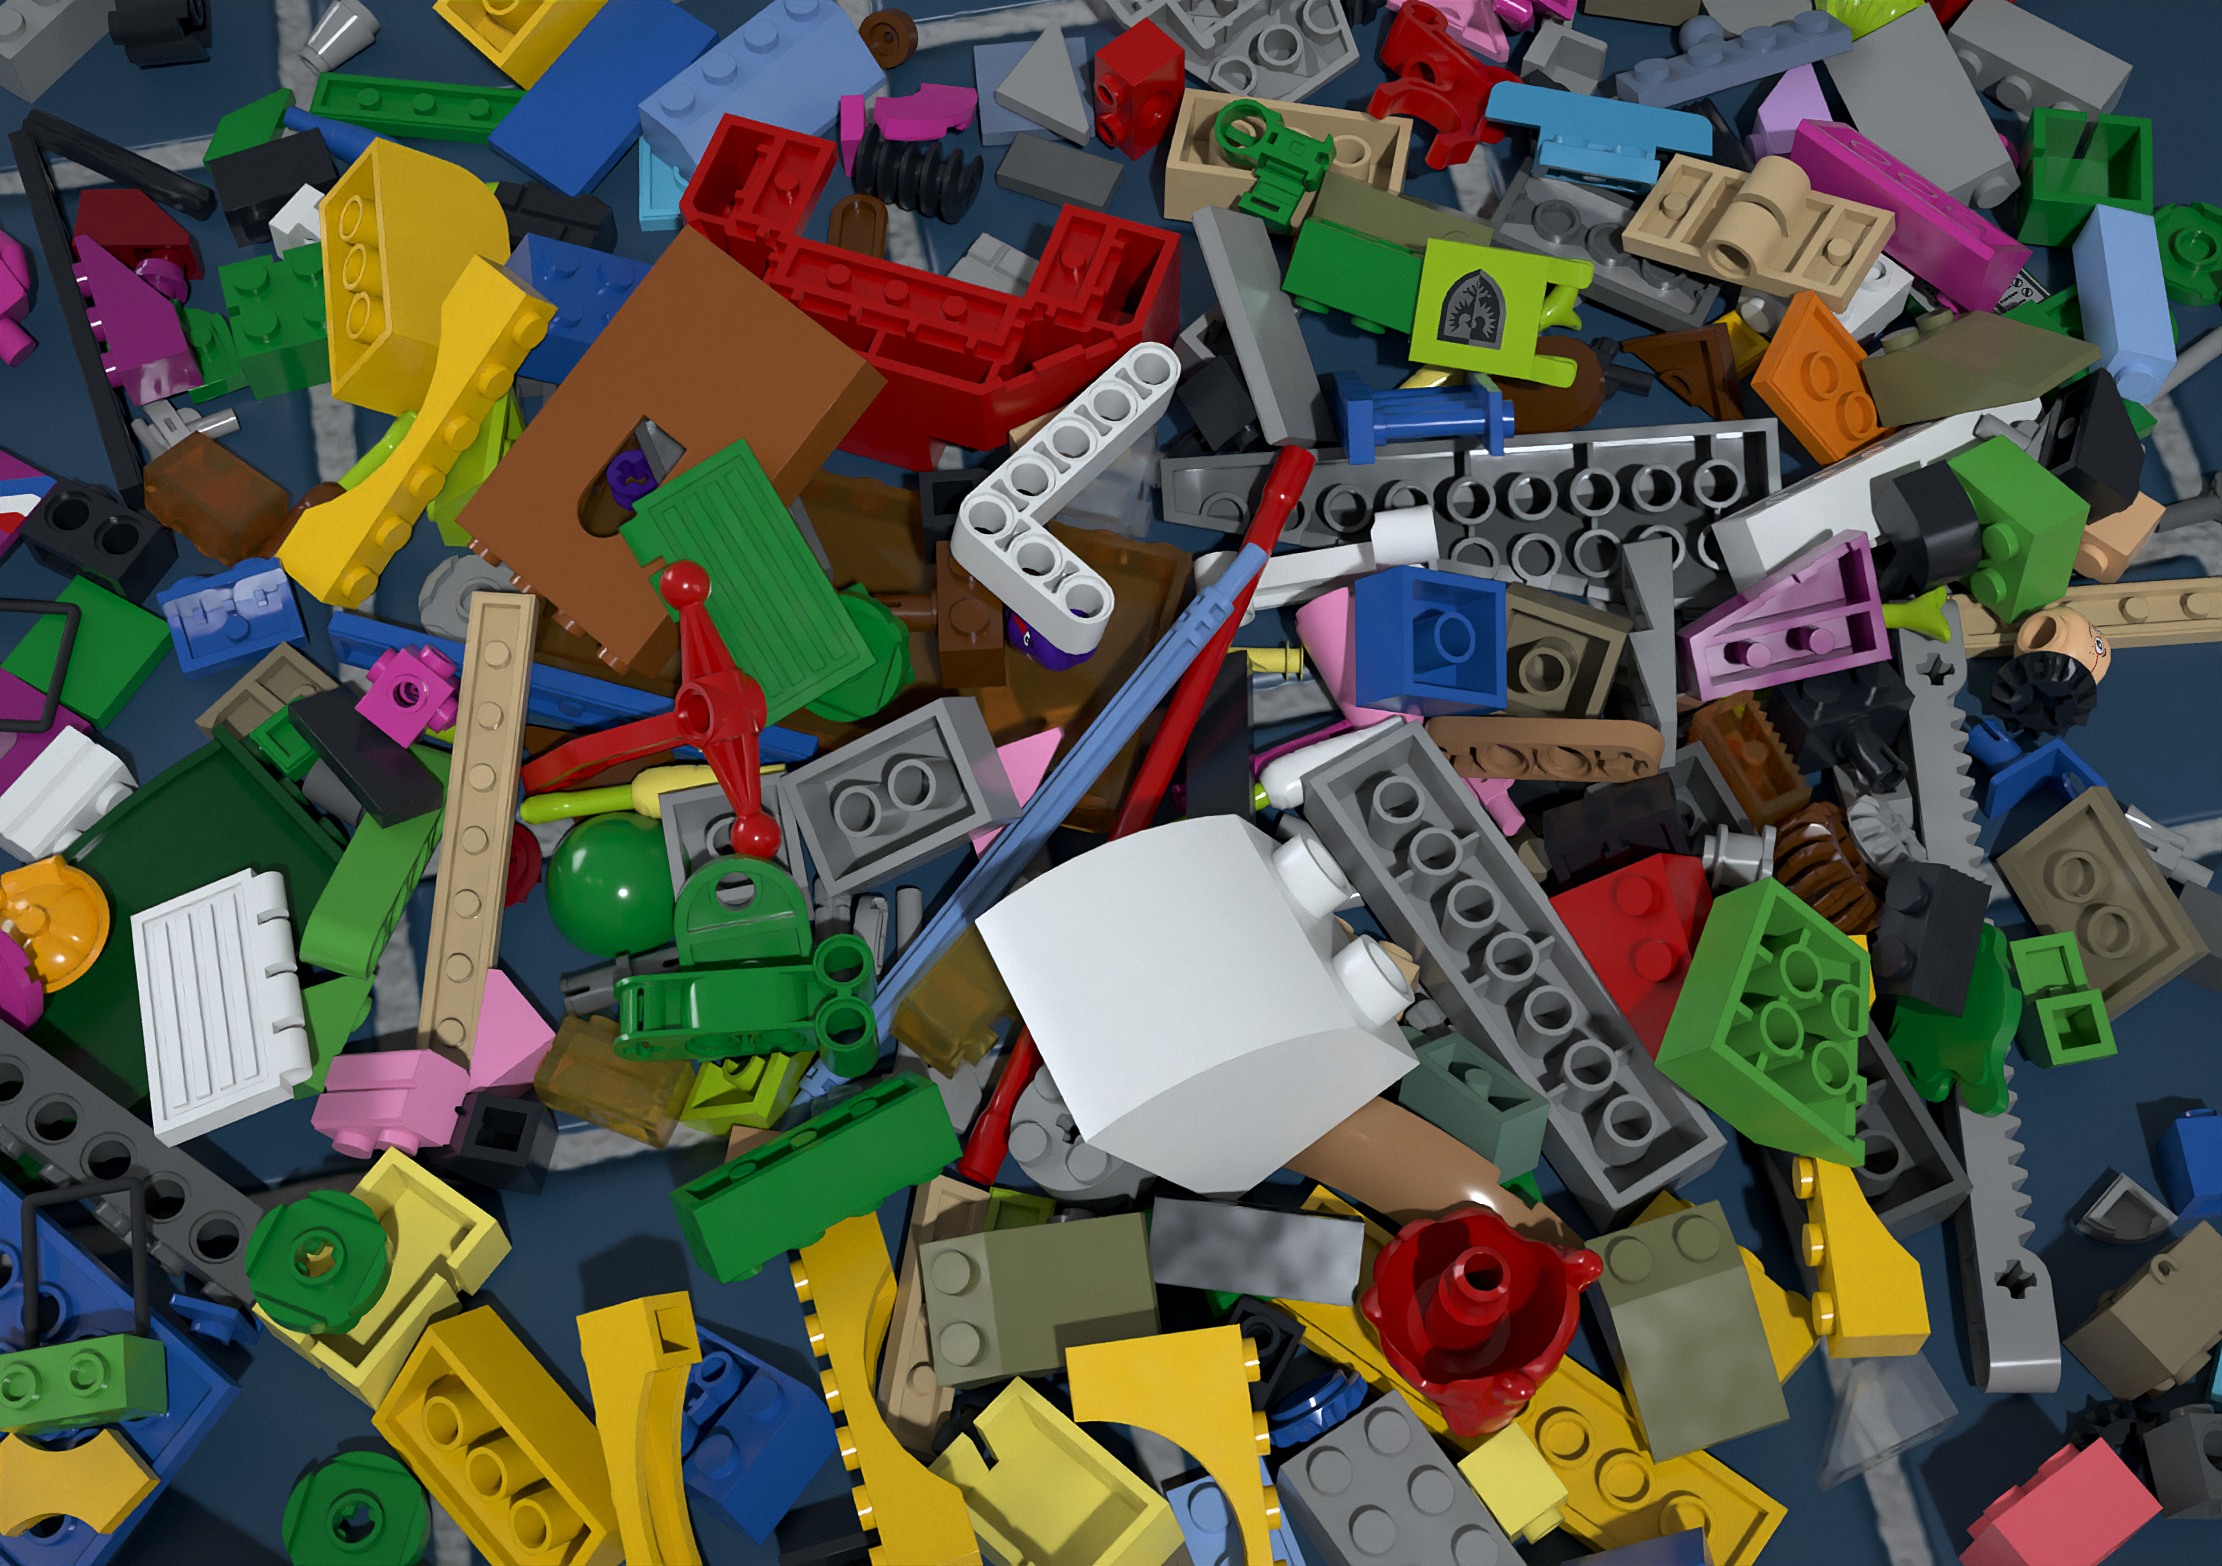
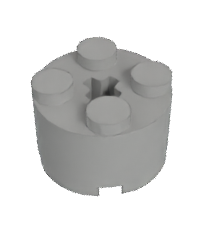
(1059, 1160)

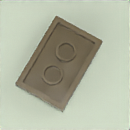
(2097, 878)

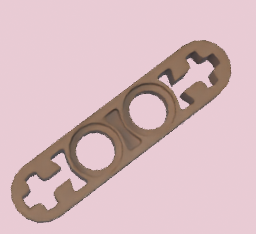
(1609, 748)

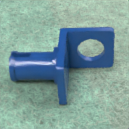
(2022, 773)

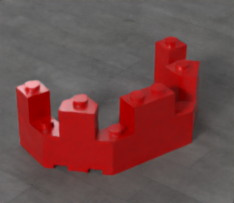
(954, 353)

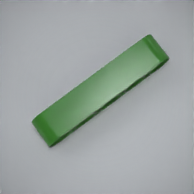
(374, 883)

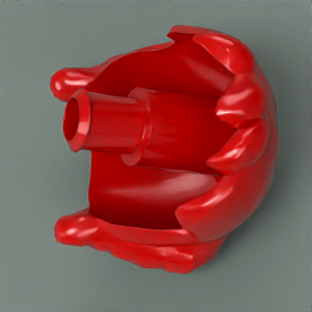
(1476, 1313)

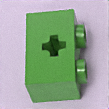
(82, 1384)

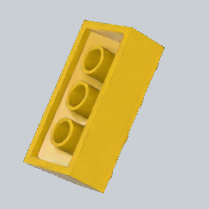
(502, 1447)

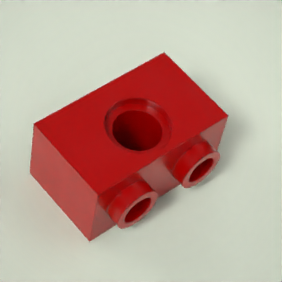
(1138, 88)

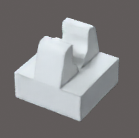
(297, 221)

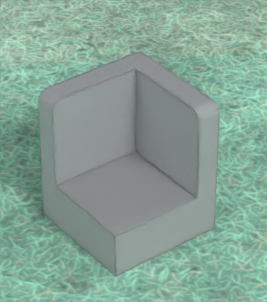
(1566, 58)

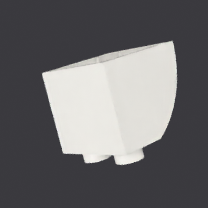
(1202, 998)

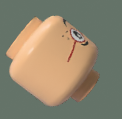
(2067, 633)

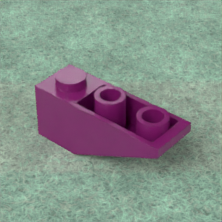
(140, 325)

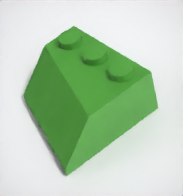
(1774, 1024)

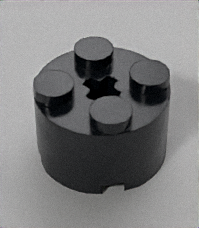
(161, 30)

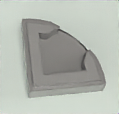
(2126, 1215)

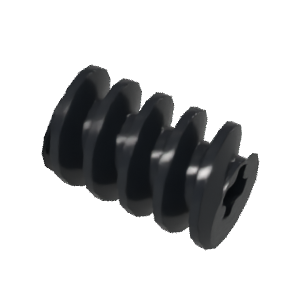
(916, 177)

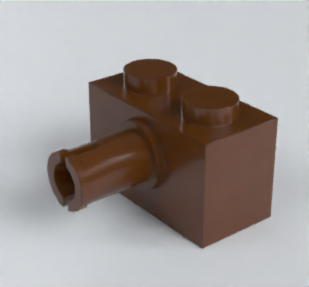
(963, 618)

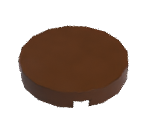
(1552, 408)

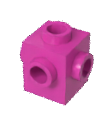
(395, 709)

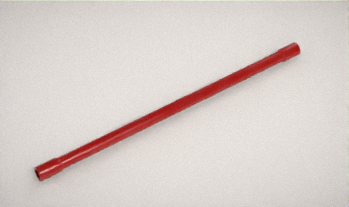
(1280, 496)

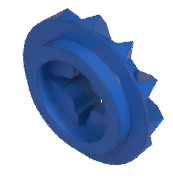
(1315, 1407)

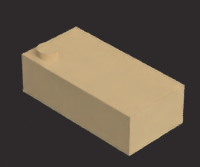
(1203, 176)

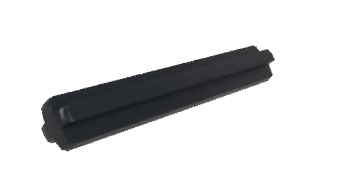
(120, 164)

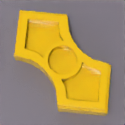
(92, 1482)

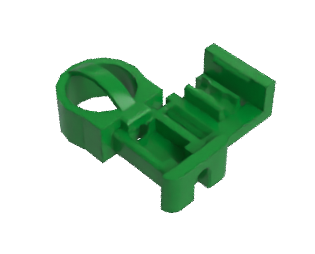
(1288, 161)

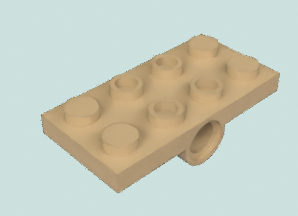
(1759, 229)

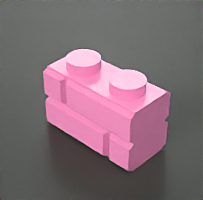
(389, 1101)

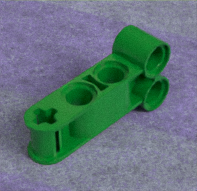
(755, 1011)

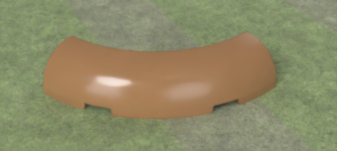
(1418, 1172)

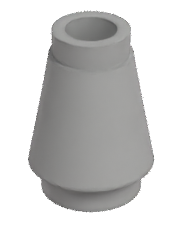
(338, 36)

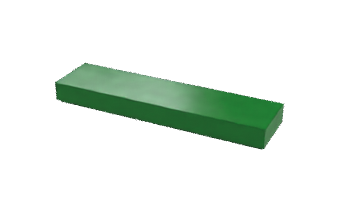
(414, 106)

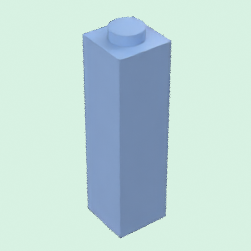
(2125, 300)

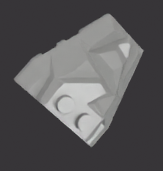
(1253, 45)

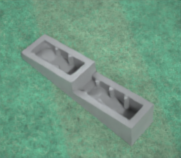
(1651, 649)

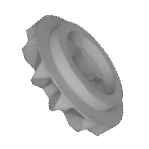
(1882, 836)

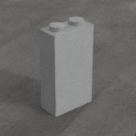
(1922, 109)

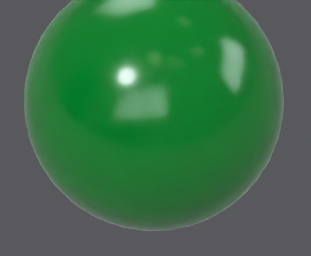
(613, 886)

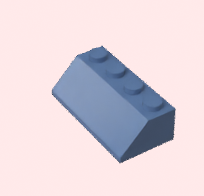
(774, 69)

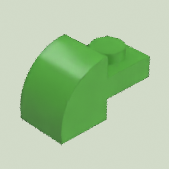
(2060, 1014)

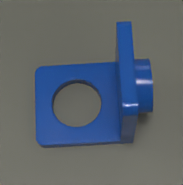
(216, 1322)

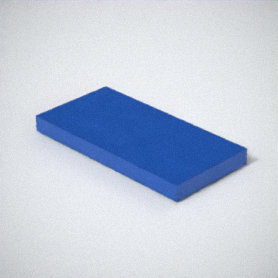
(586, 103)

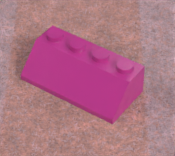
(1933, 232)

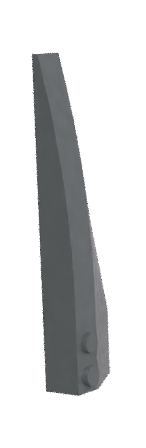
(1536, 516)

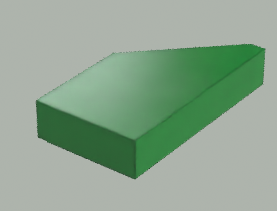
(251, 125)

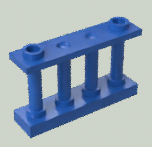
(1371, 417)

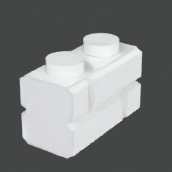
(61, 797)

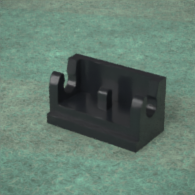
(1614, 830)

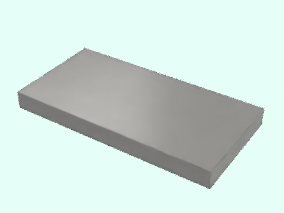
(1264, 329)

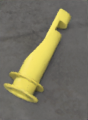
(1275, 659)

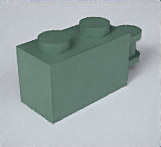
(1475, 1101)

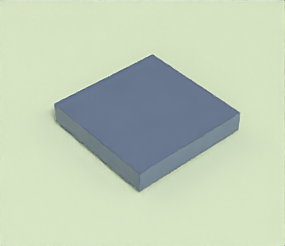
(992, 67)

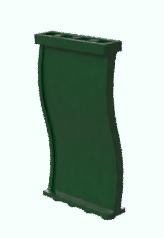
(162, 841)

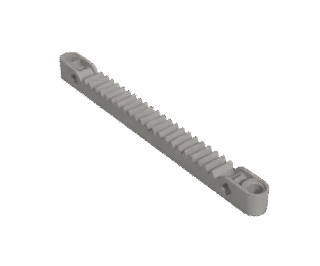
(2009, 1338)

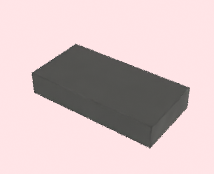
(1059, 174)

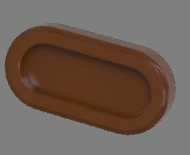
(860, 225)

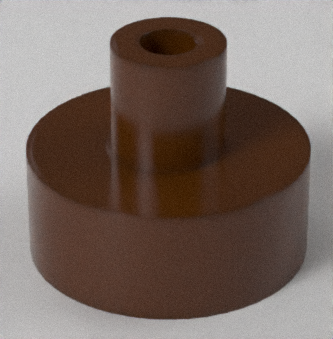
(889, 36)

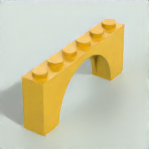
(1198, 1397)

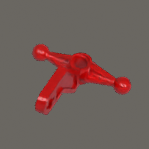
(714, 710)

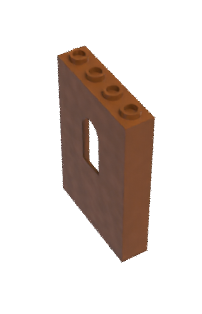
(707, 362)

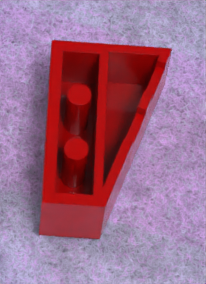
(1641, 935)

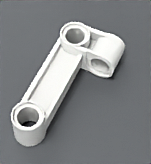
(1397, 538)

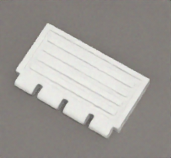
(219, 1004)

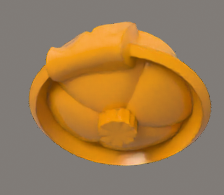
(55, 918)

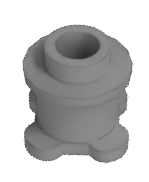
(1737, 857)

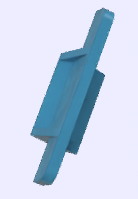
(1598, 138)

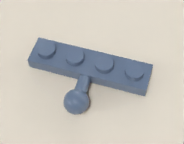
(1715, 65)

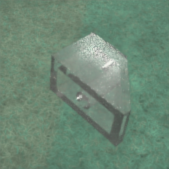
(1881, 1413)

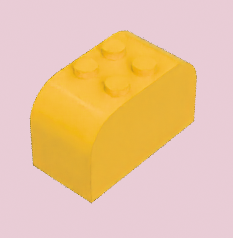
(391, 253)

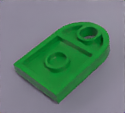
(758, 934)

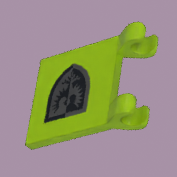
(1485, 310)

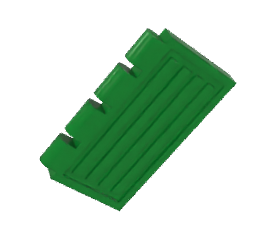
(766, 582)

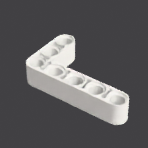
(1055, 480)

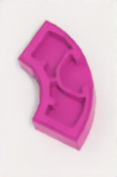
(926, 113)

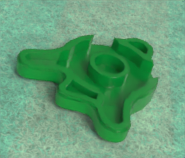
(1966, 1049)

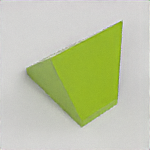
(745, 1092)

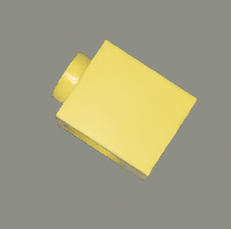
(1515, 1485)

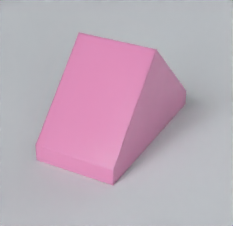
(508, 1041)

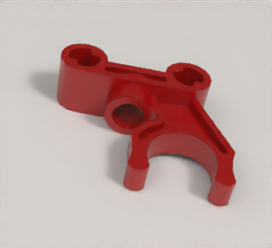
(1438, 84)

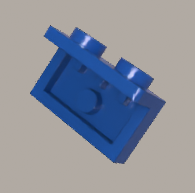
(232, 617)

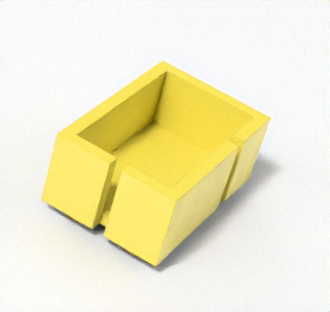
(438, 1250)
(1054, 1491)

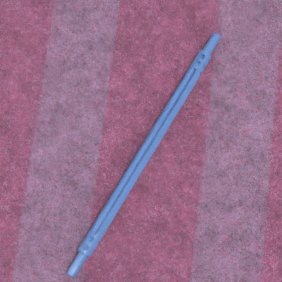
(1045, 810)

